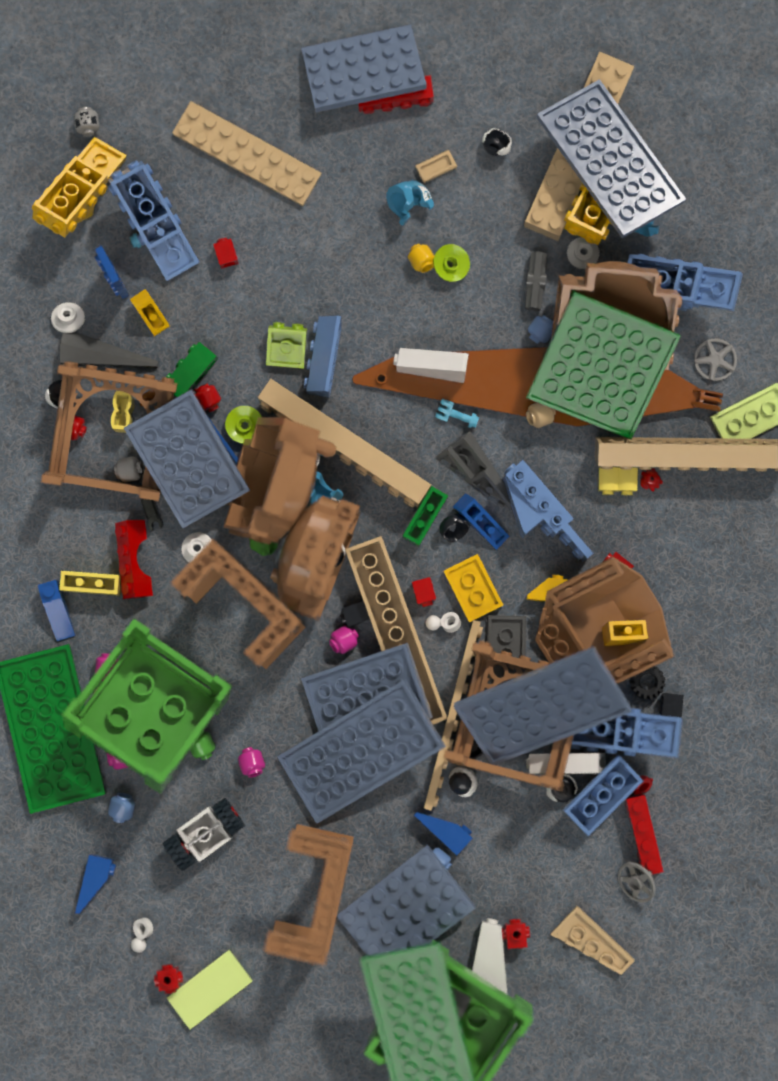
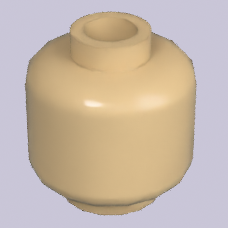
(540, 415)

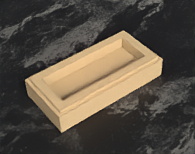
(436, 166)

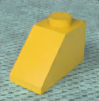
(149, 312)
(540, 592)
(624, 632)

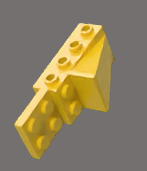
(77, 188)
(587, 218)

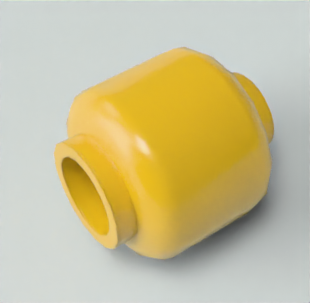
(421, 258)

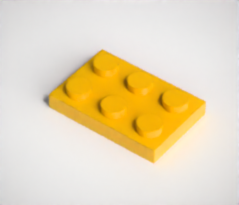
(473, 588)

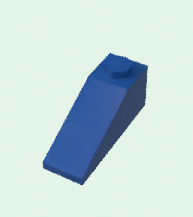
(481, 521)
(56, 609)
(449, 833)
(96, 875)

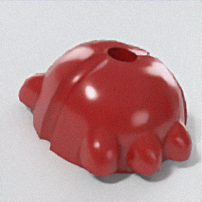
(647, 483)
(644, 786)

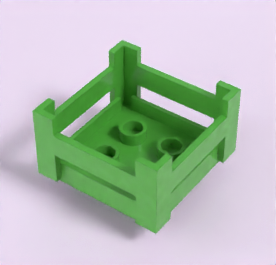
(146, 706)
(484, 1022)

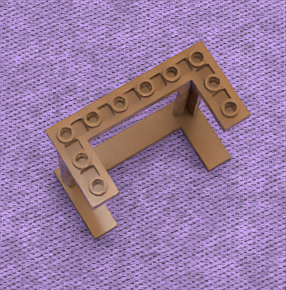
(66, 413)
(212, 565)
(484, 663)
(307, 942)

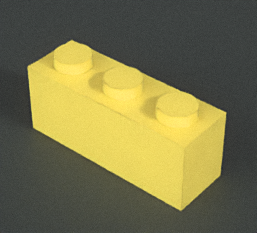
(90, 583)

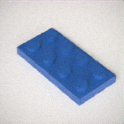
(110, 273)

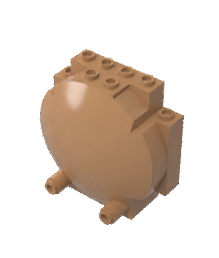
(624, 288)
(281, 476)
(310, 555)

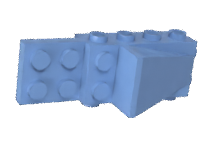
(152, 218)
(694, 282)
(536, 505)
(633, 735)

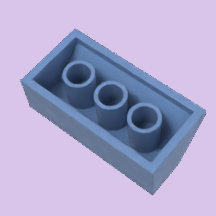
(324, 355)
(603, 795)

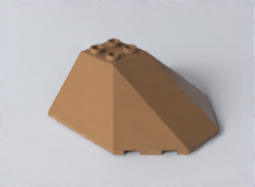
(586, 602)

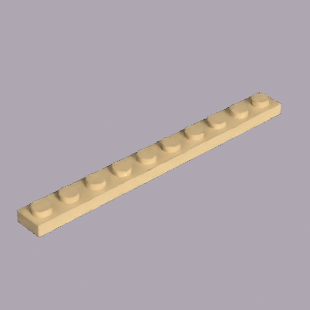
(451, 723)

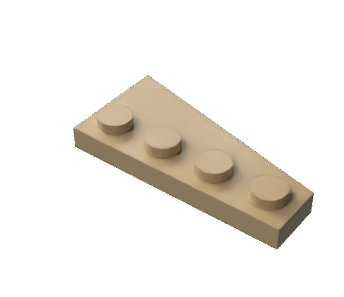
(587, 936)

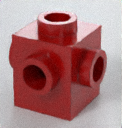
(518, 941)
(168, 971)

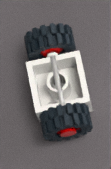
(203, 834)

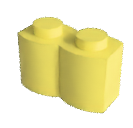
(124, 406)
(617, 481)

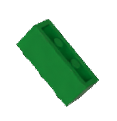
(192, 368)
(425, 516)

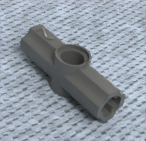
(536, 281)

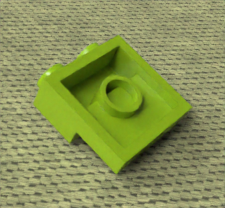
(286, 345)

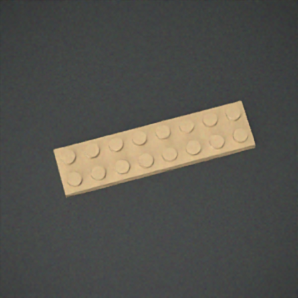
(247, 153)

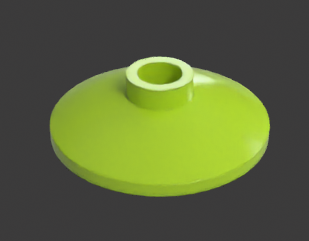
(459, 259)
(236, 418)

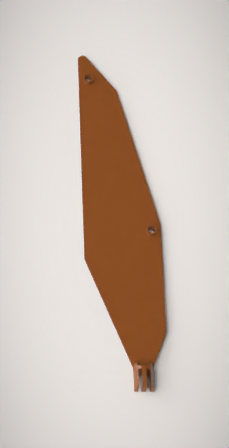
(502, 378)

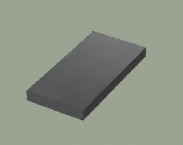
(507, 635)

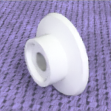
(579, 260)
(67, 324)
(191, 541)

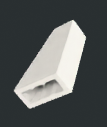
(432, 364)
(575, 764)
(490, 954)

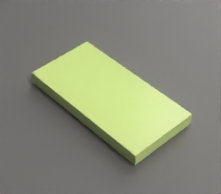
(749, 416)
(209, 989)

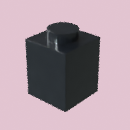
(354, 614)
(672, 705)

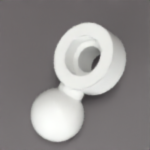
(434, 622)
(139, 944)

